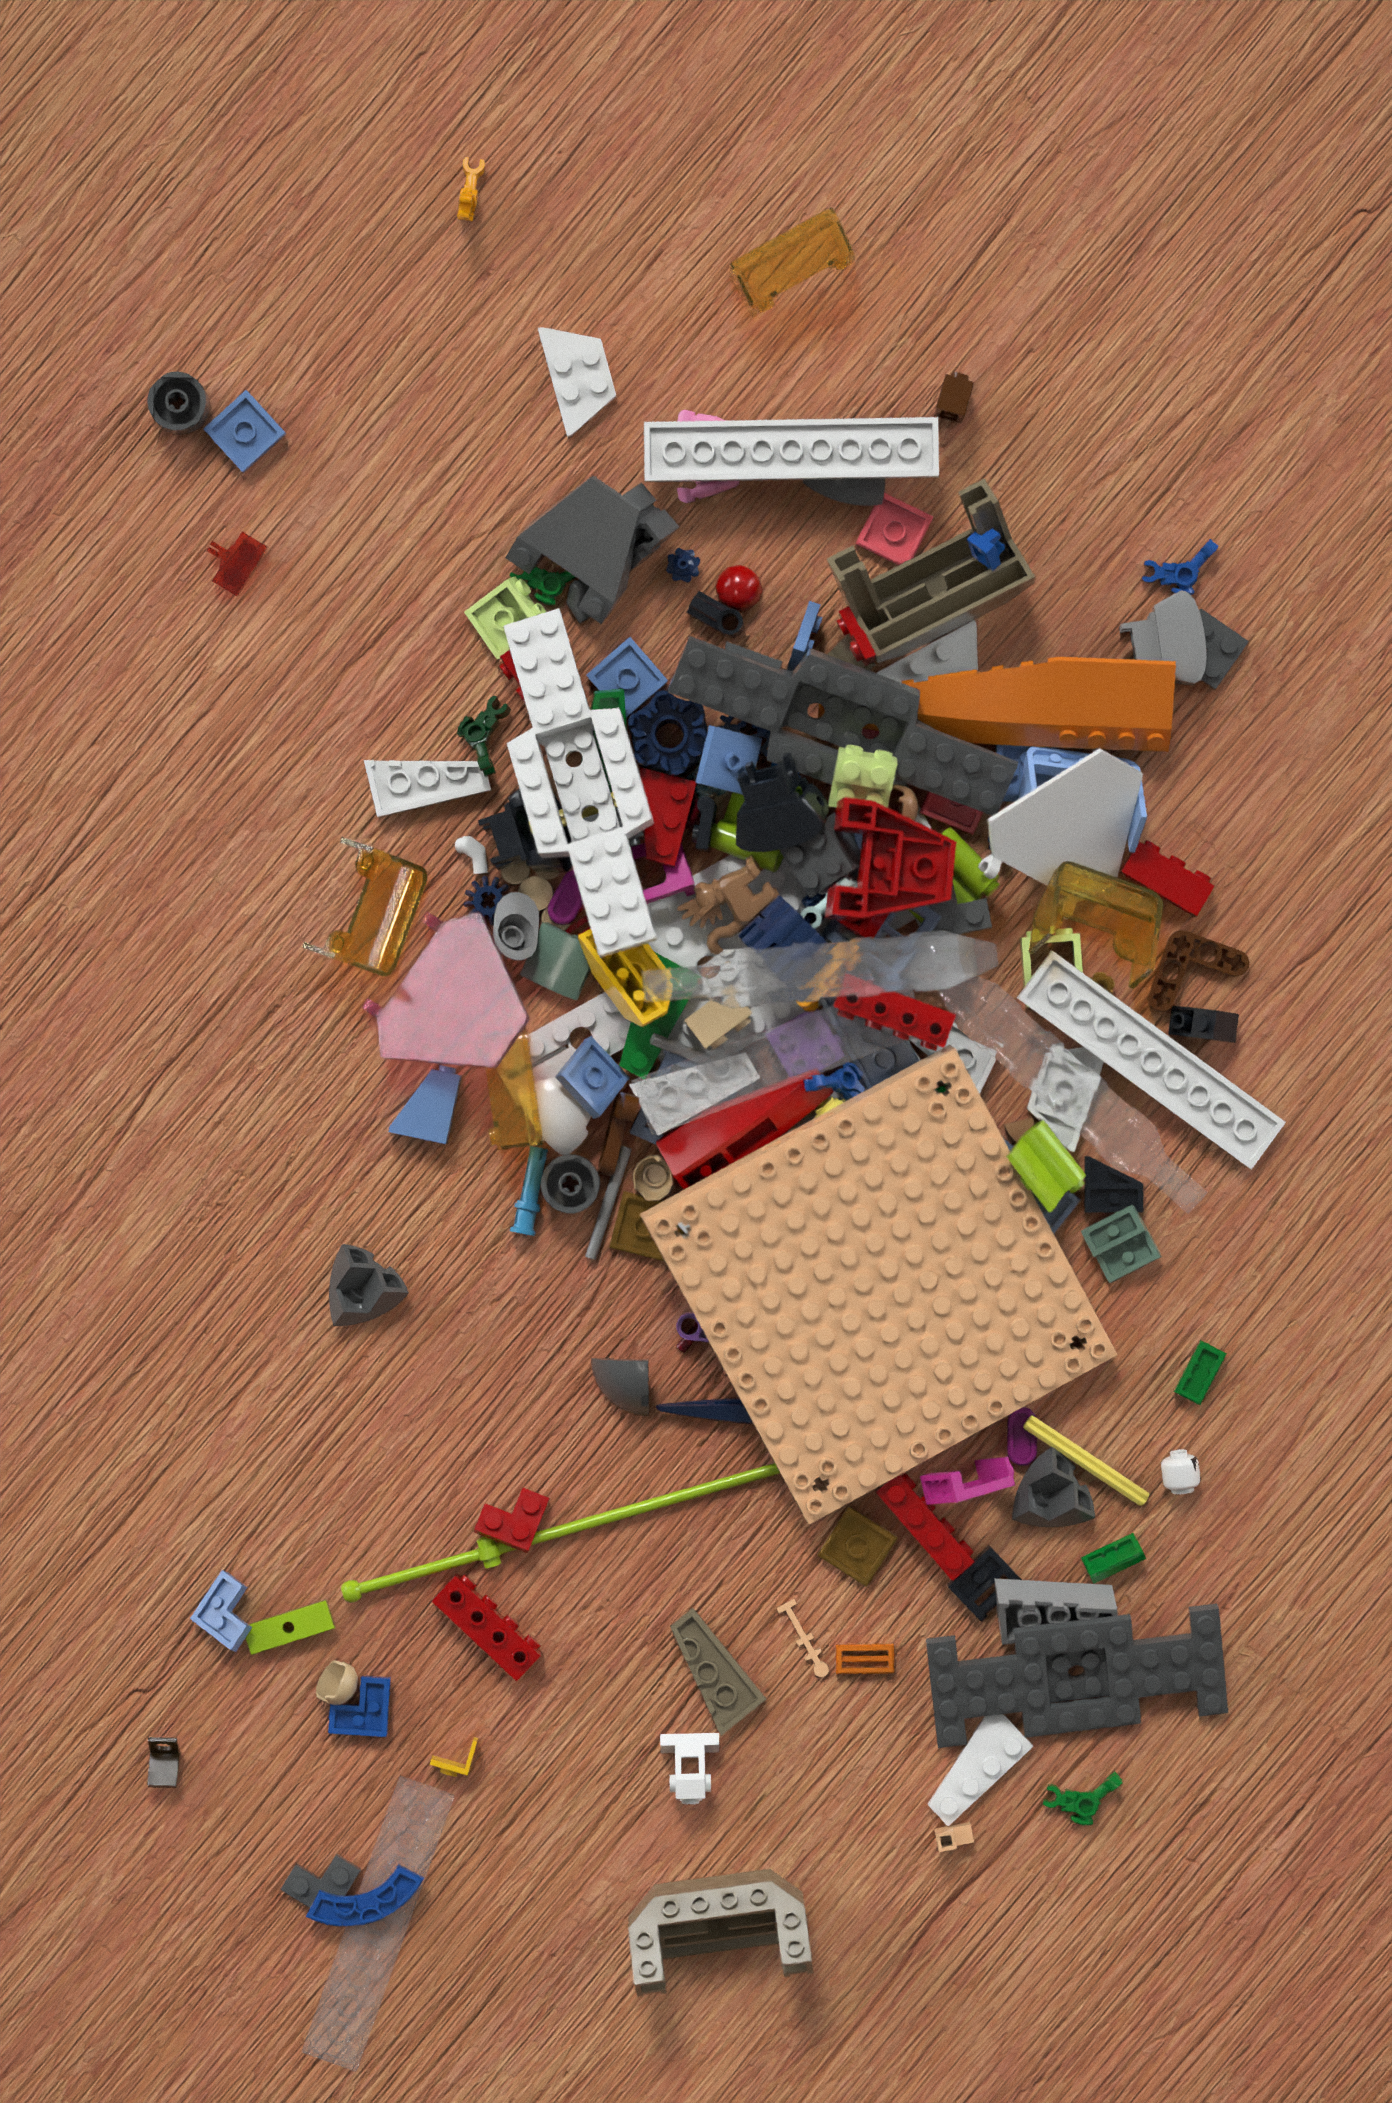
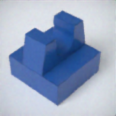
(986, 548)

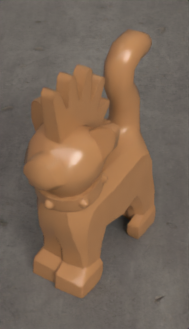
(739, 897)

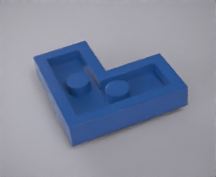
(368, 1717)

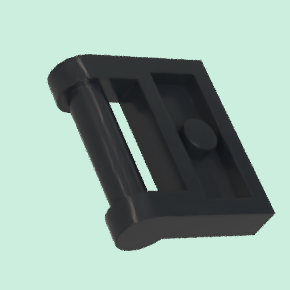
(702, 833)
(978, 1579)

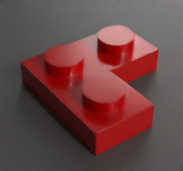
(860, 645)
(516, 1528)

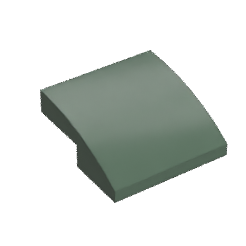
(557, 962)
(1121, 1243)

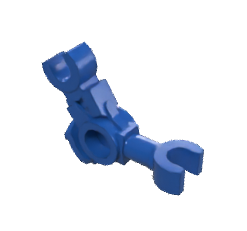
(1181, 574)
(842, 1081)

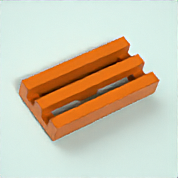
(864, 1658)

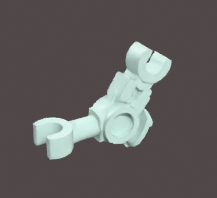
(850, 880)

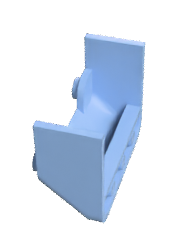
(1046, 763)

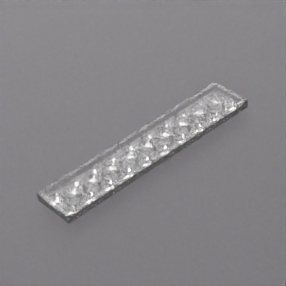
(757, 1066)
(370, 1950)

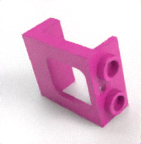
(677, 878)
(948, 1486)

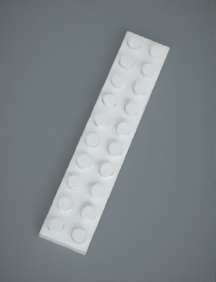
(791, 449)
(1151, 1059)

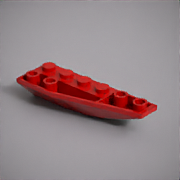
(730, 1134)

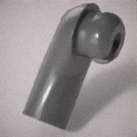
(575, 595)

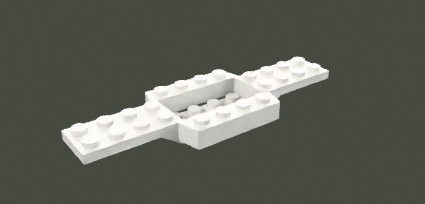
(563, 726)

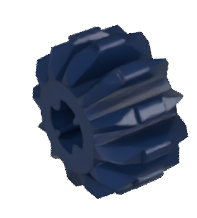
(478, 900)

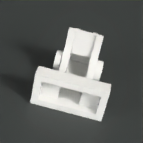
(690, 1787)

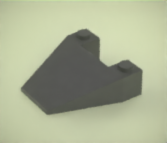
(590, 537)

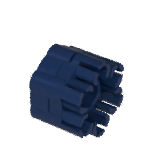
(665, 710)
(779, 928)

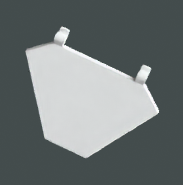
(1071, 818)

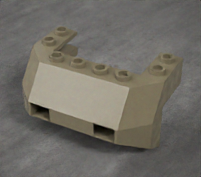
(935, 588)
(717, 1917)

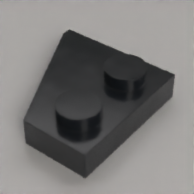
(1109, 1189)

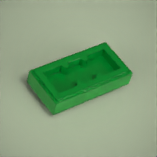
(1200, 1372)
(1113, 1558)

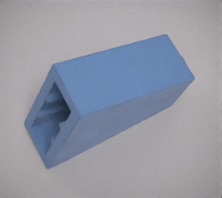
(430, 1108)

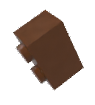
(954, 397)

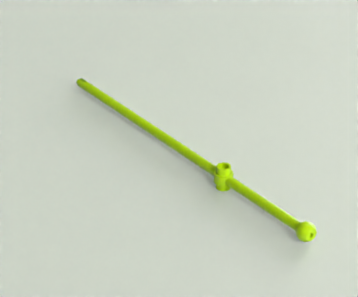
(490, 1551)

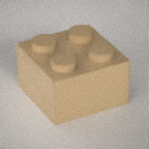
(715, 1020)

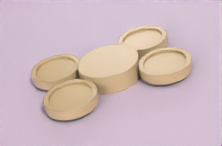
(535, 887)

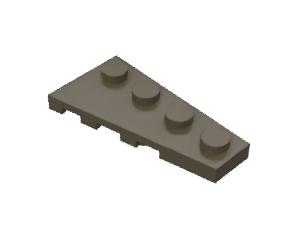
(720, 1678)

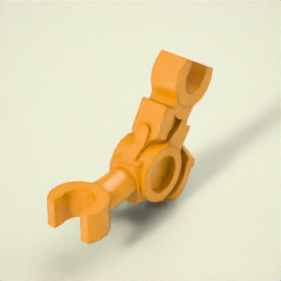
(469, 193)

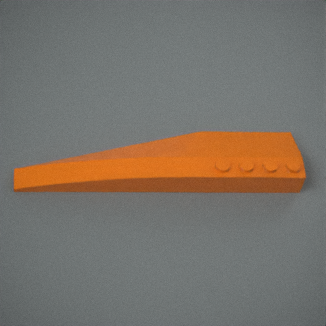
(1054, 704)

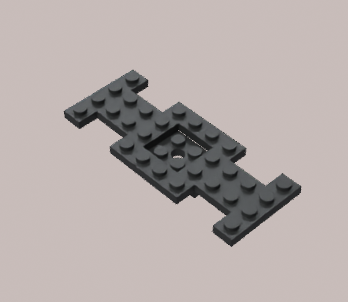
(1112, 1668)

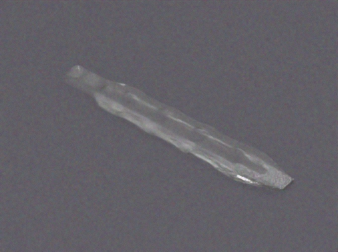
(826, 970)
(1067, 1086)

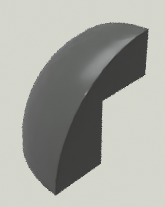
(850, 491)
(362, 1287)
(624, 1382)
(1052, 1494)

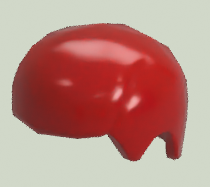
(739, 587)

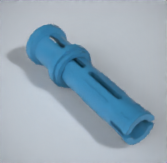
(527, 1205)

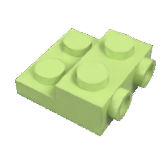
(500, 607)
(863, 775)

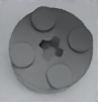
(189, 416)
(556, 1174)

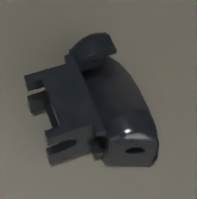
(772, 810)
(516, 841)

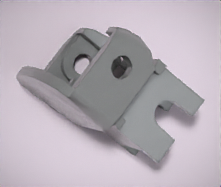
(1172, 634)

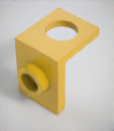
(453, 1768)

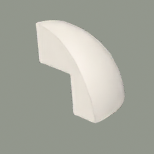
(560, 1116)

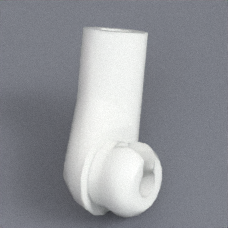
(475, 851)

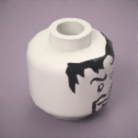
(1180, 1472)

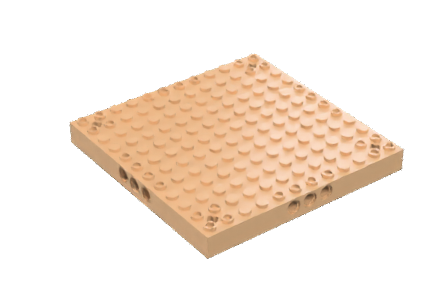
(879, 1284)

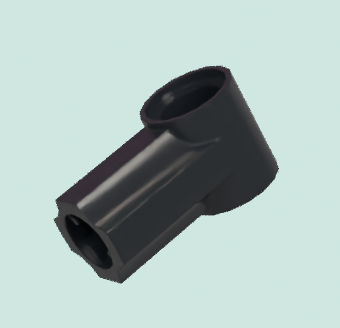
(713, 614)

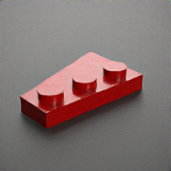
(670, 806)

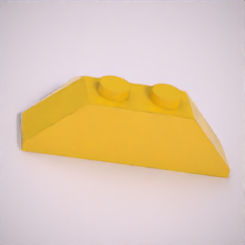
(622, 978)

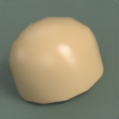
(653, 1178)
(337, 1683)

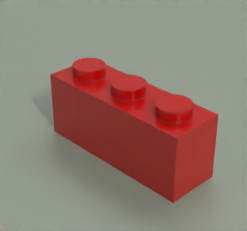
(1168, 878)

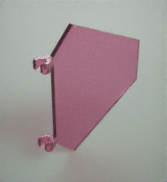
(453, 1001)

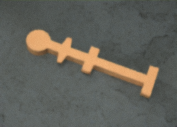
(821, 1668)

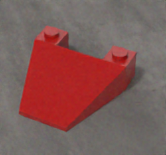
(899, 863)

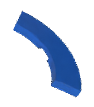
(368, 1906)

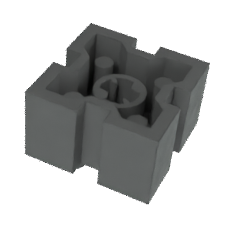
(653, 527)

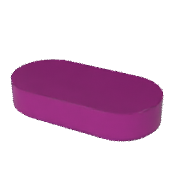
(566, 900)
(1020, 1443)

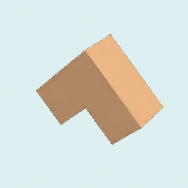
(954, 1835)

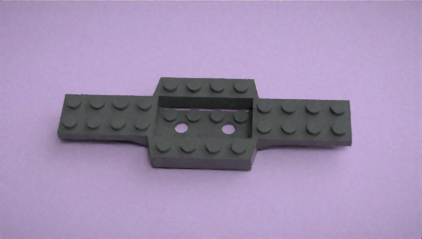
(850, 700)

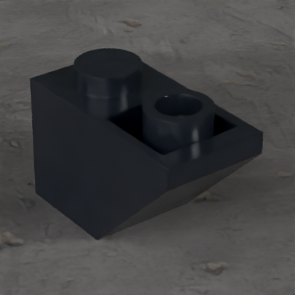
(1203, 1024)

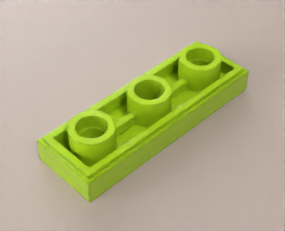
(306, 1621)

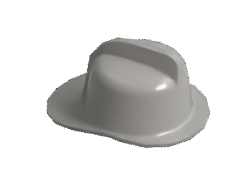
(516, 926)

